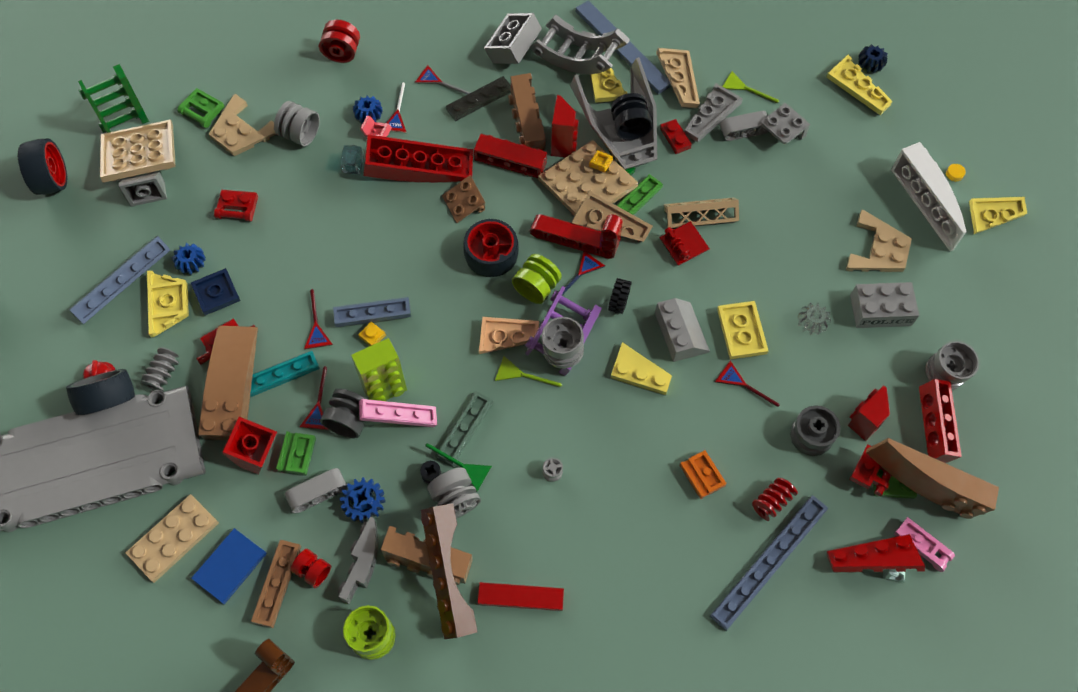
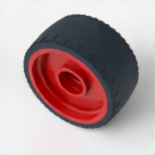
(42, 166)
(491, 247)

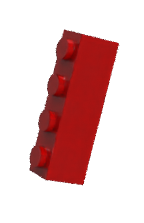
(510, 155)

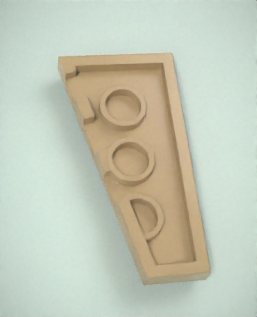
(680, 73)
(594, 213)

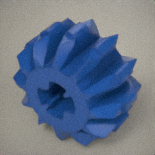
(367, 107)
(188, 258)

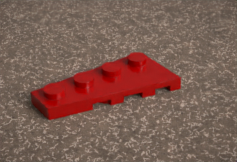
(888, 553)

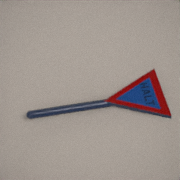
(587, 265)

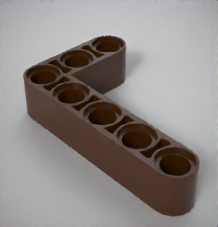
(270, 671)

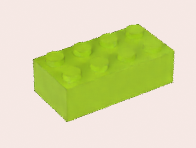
(380, 371)

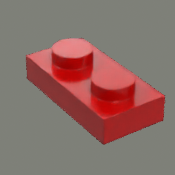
(675, 136)

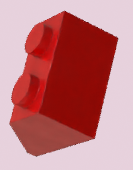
(249, 445)

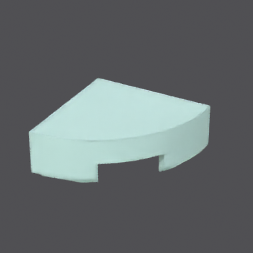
(891, 574)

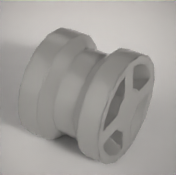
(555, 467)

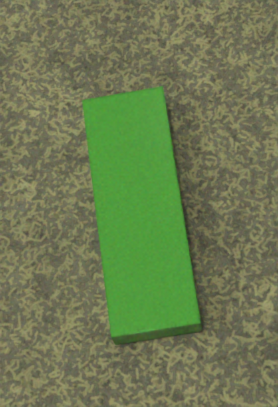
(641, 195)

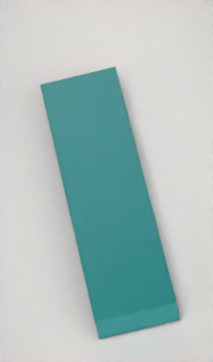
(283, 373)

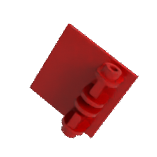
(684, 243)

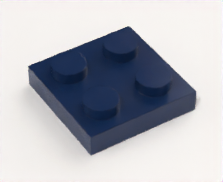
(215, 291)

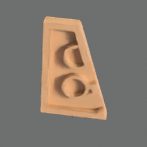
(505, 333)

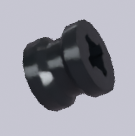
(429, 476)

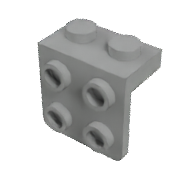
(786, 124)

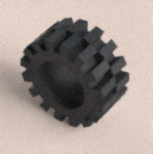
(619, 296)

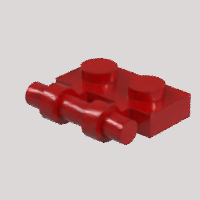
(866, 471)

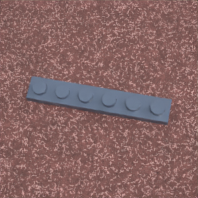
(119, 280)

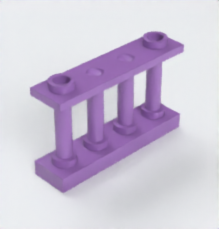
(589, 315)

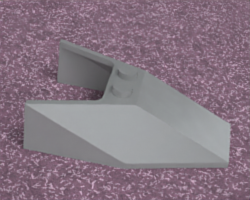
(627, 152)

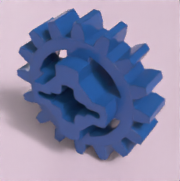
(365, 491)

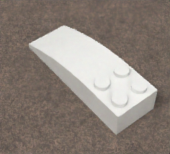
(930, 193)

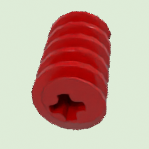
(772, 497)

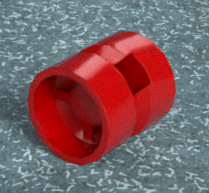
(311, 568)

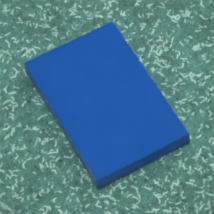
(229, 566)

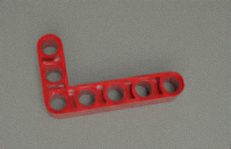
(578, 237)

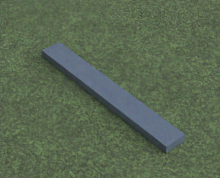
(629, 52)
(768, 563)

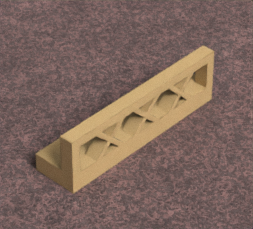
(702, 205)

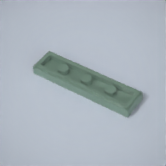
(465, 427)

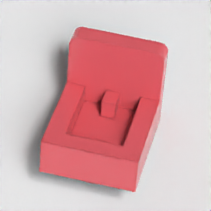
(371, 127)

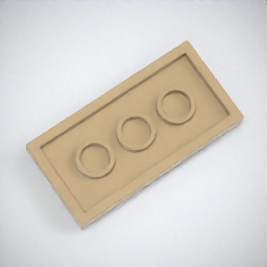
(172, 538)

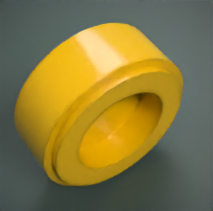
(955, 172)

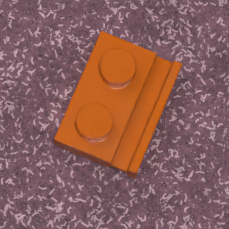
(703, 474)

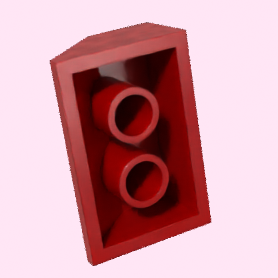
(563, 129)

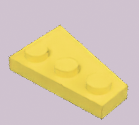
(606, 86)
(995, 211)
(639, 371)

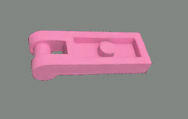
(926, 544)

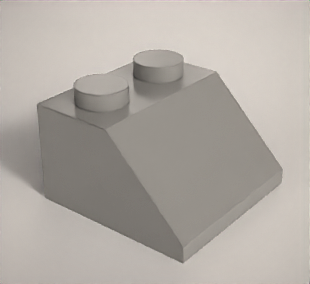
(144, 188)

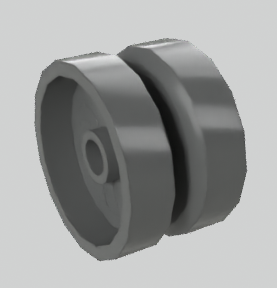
(815, 430)

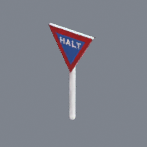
(396, 120)

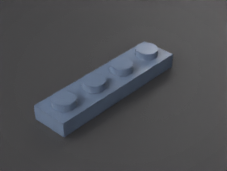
(371, 312)

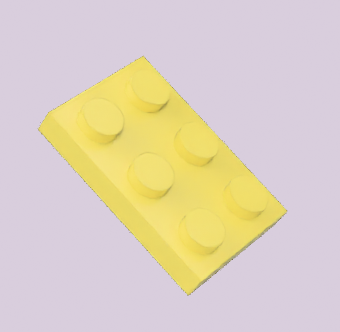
(742, 330)

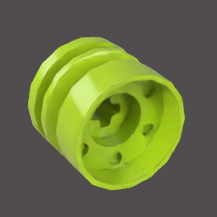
(536, 278)
(361, 625)

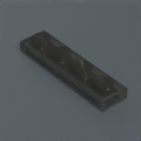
(479, 98)

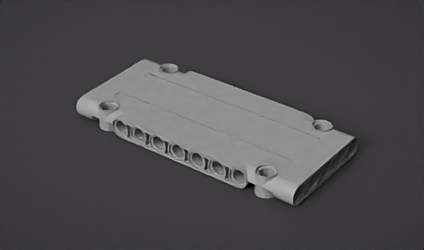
(97, 458)

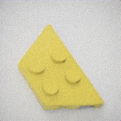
(165, 302)

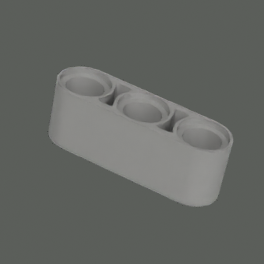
(743, 126)
(315, 490)

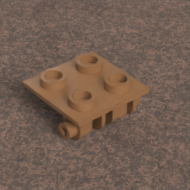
(464, 199)

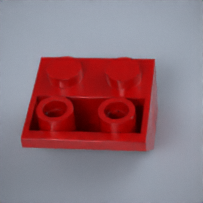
(870, 413)

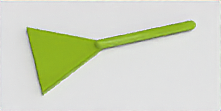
(735, 83)
(509, 371)

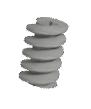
(159, 369)

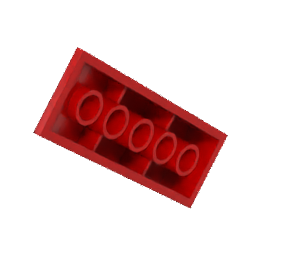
(416, 161)

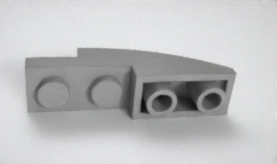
(365, 554)

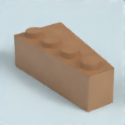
(526, 112)
(413, 554)

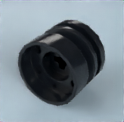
(631, 116)

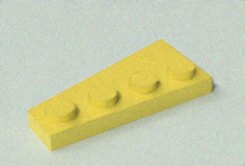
(853, 81)

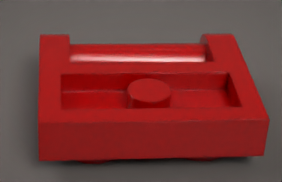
(236, 201)

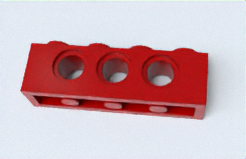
(940, 420)

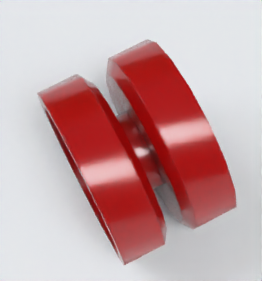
(339, 41)

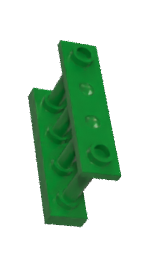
(125, 89)

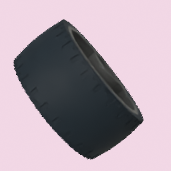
(100, 392)

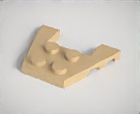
(236, 134)
(888, 248)

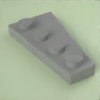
(714, 110)

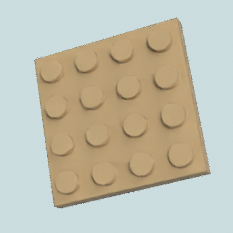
(137, 151)
(573, 179)

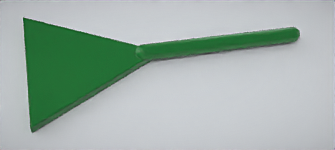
(476, 472)

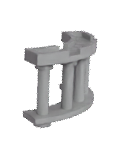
(587, 41)

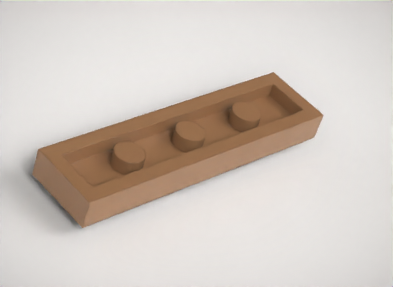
(275, 584)

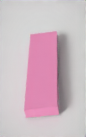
(397, 413)

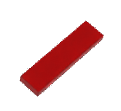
(521, 596)

